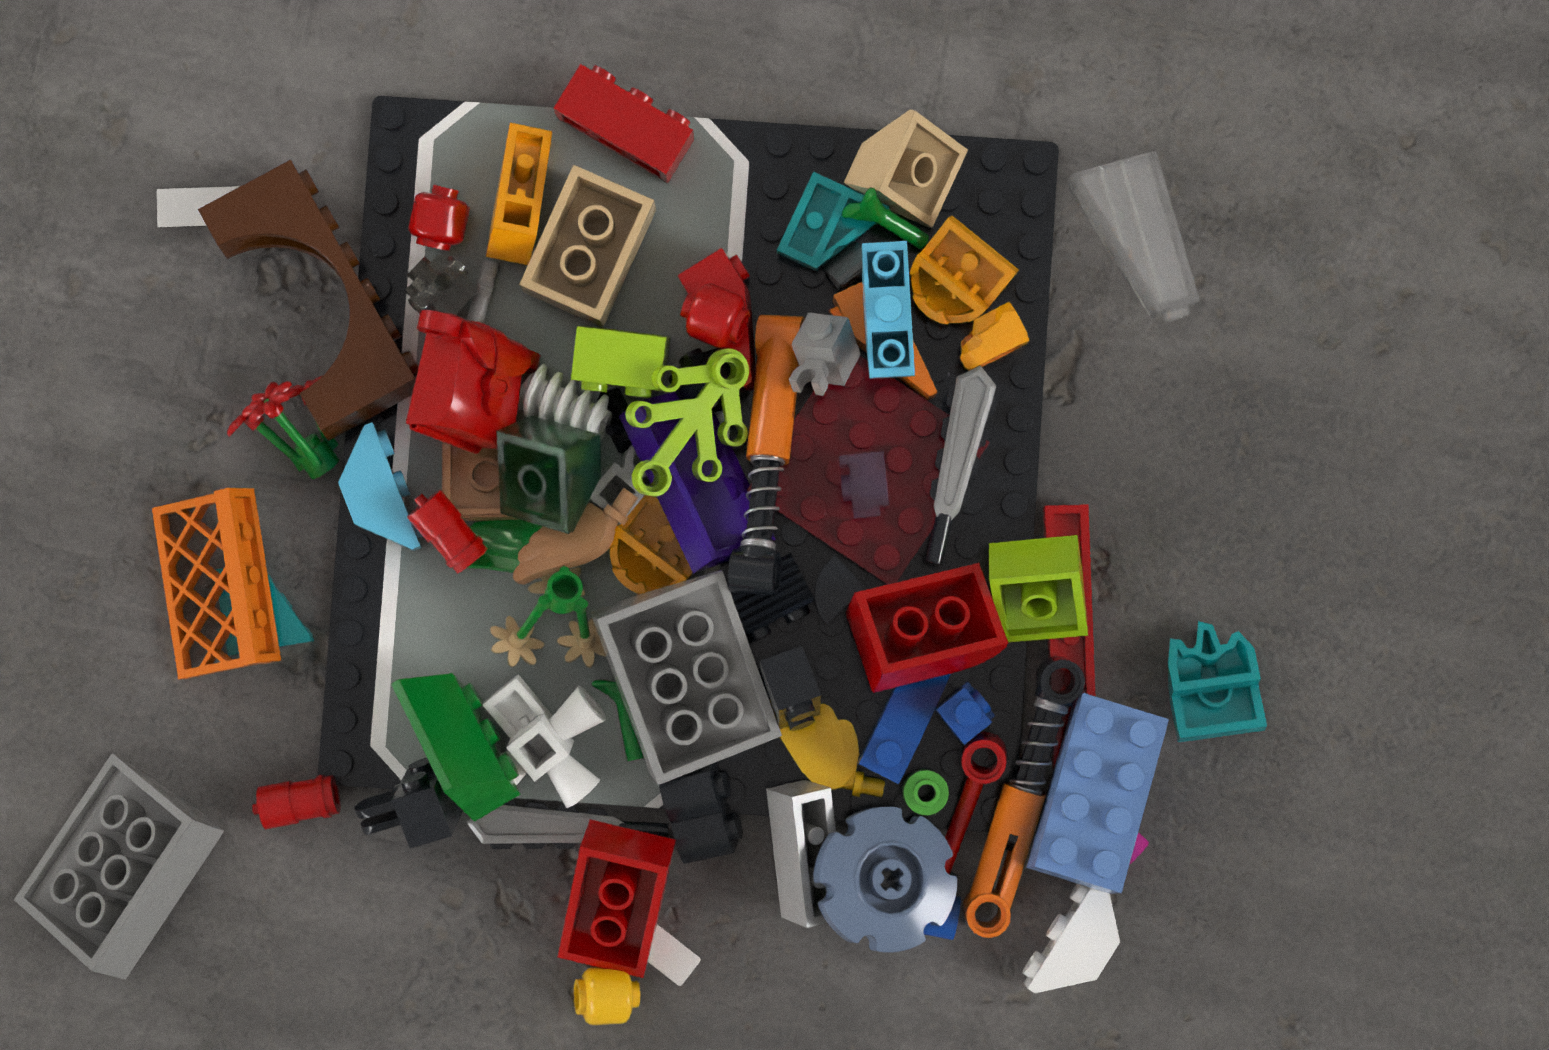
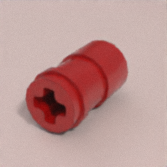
(443, 527)
(297, 801)

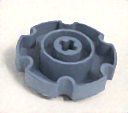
(918, 882)

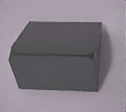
(845, 266)

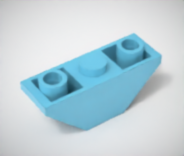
(887, 309)
(375, 492)

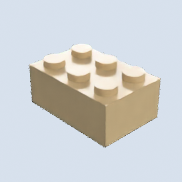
(588, 246)

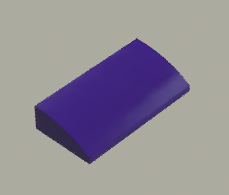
(702, 514)

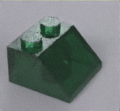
(547, 472)

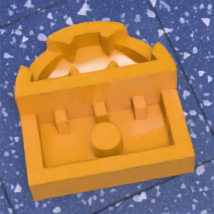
(958, 275)
(647, 551)

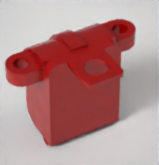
(467, 381)

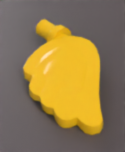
(830, 753)

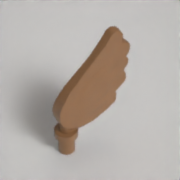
(592, 537)

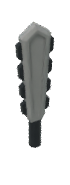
(964, 432)
(538, 825)

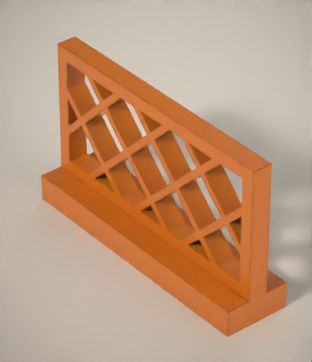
(242, 577)

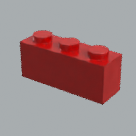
(625, 121)

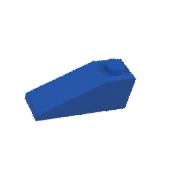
(901, 727)

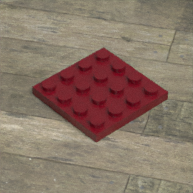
(856, 420)

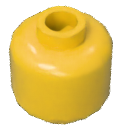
(605, 996)

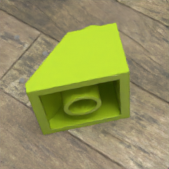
(618, 359)
(1038, 588)

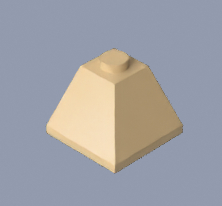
(909, 167)

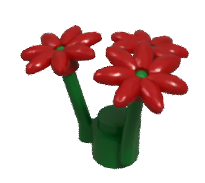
(310, 453)

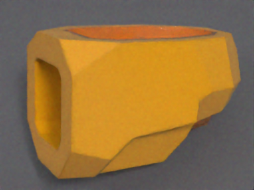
(993, 337)

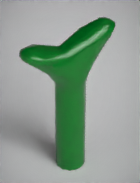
(872, 210)
(629, 738)

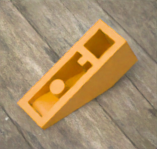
(519, 194)

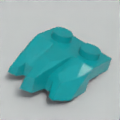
(1214, 687)

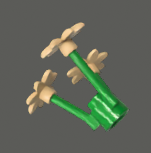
(561, 595)

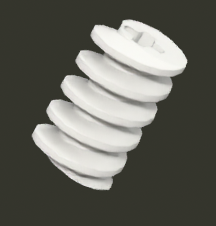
(562, 405)

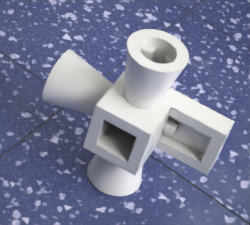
(544, 740)

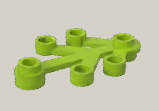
(695, 417)

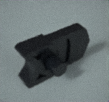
(616, 430)

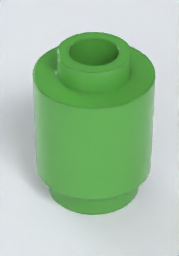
(915, 781)

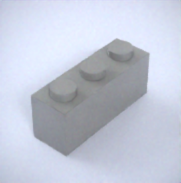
(799, 823)

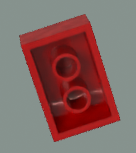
(925, 627)
(616, 898)

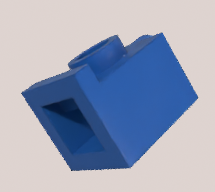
(965, 713)

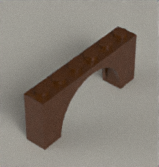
(282, 214)

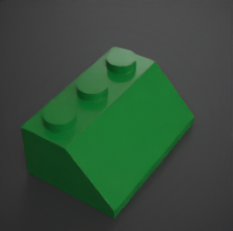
(458, 742)

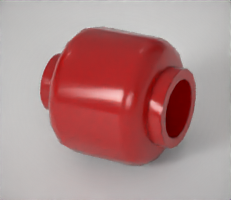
(439, 218)
(715, 315)

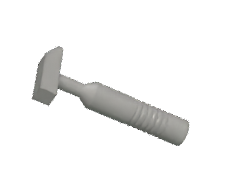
(482, 297)

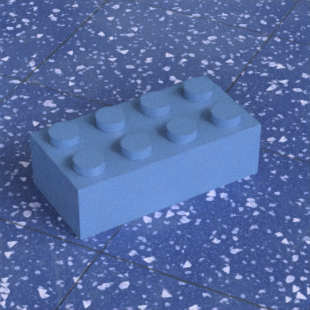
(1097, 793)

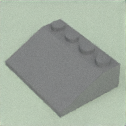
(686, 675)
(118, 868)

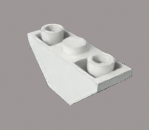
(1077, 944)

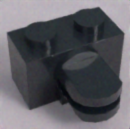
(414, 804)

